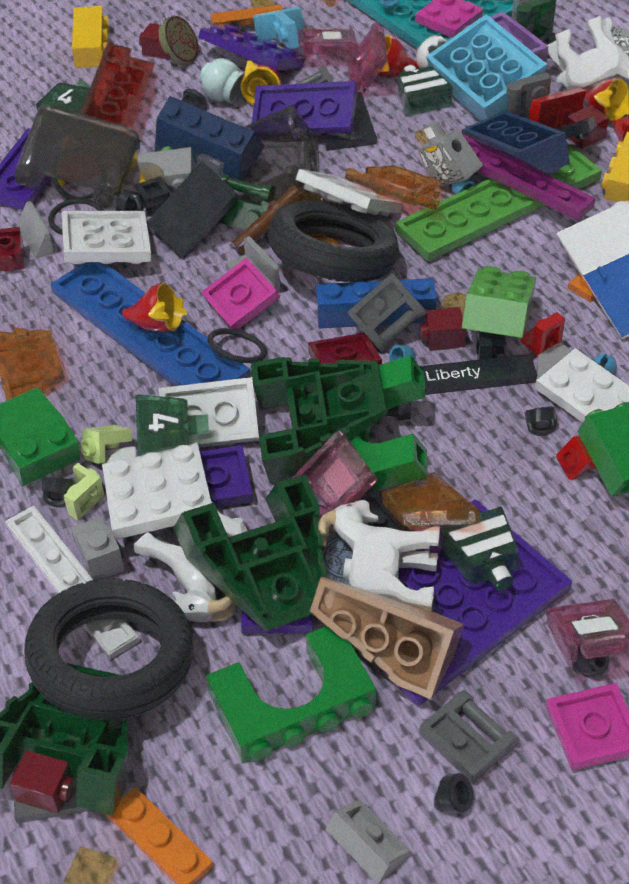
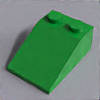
(35, 437)

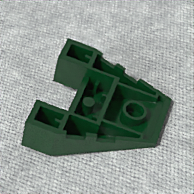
(320, 403)
(266, 569)
(91, 746)

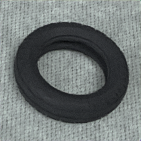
(330, 261)
(117, 695)

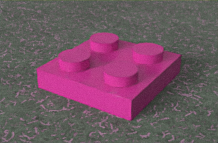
(448, 16)
(240, 294)
(591, 725)

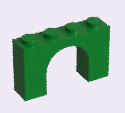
(607, 442)
(405, 457)
(260, 728)

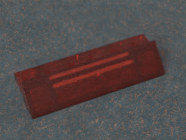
(118, 86)

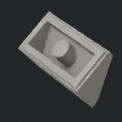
(35, 232)
(367, 840)

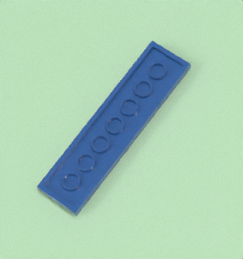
(177, 355)

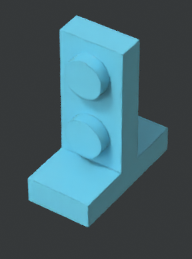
(281, 25)

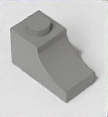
(170, 165)
(98, 548)

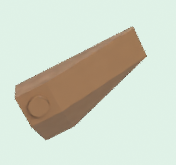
(398, 637)

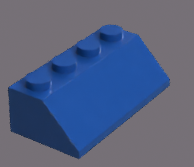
(336, 299)

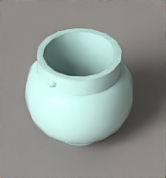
(221, 80)

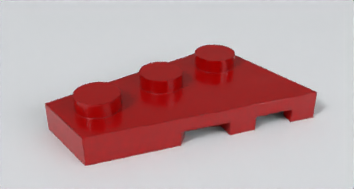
(555, 108)

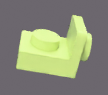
(98, 439)
(84, 493)

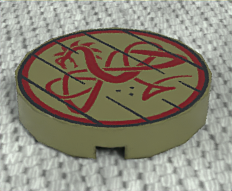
(178, 40)

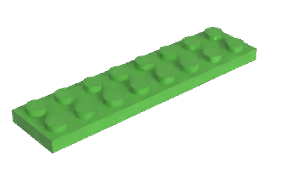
(482, 210)

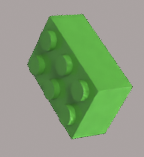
(499, 302)

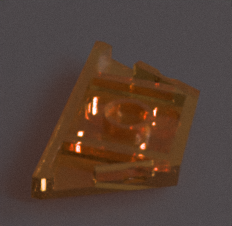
(400, 183)
(28, 361)
(430, 504)

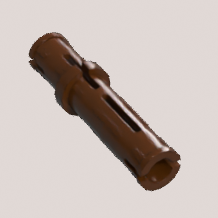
(261, 225)

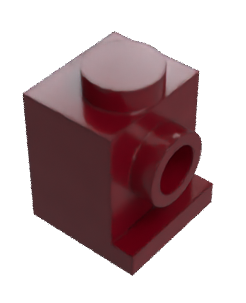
(11, 249)

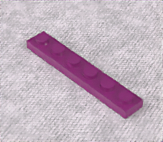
(532, 182)

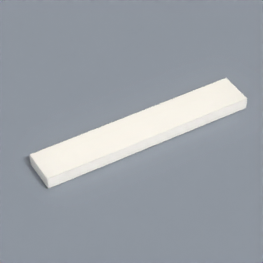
(64, 571)

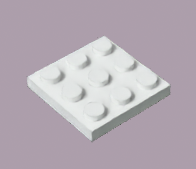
(348, 192)
(105, 237)
(154, 489)

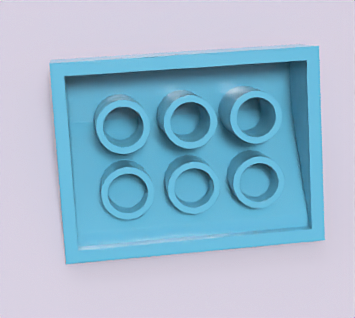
(481, 65)

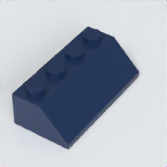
(188, 126)
(522, 140)

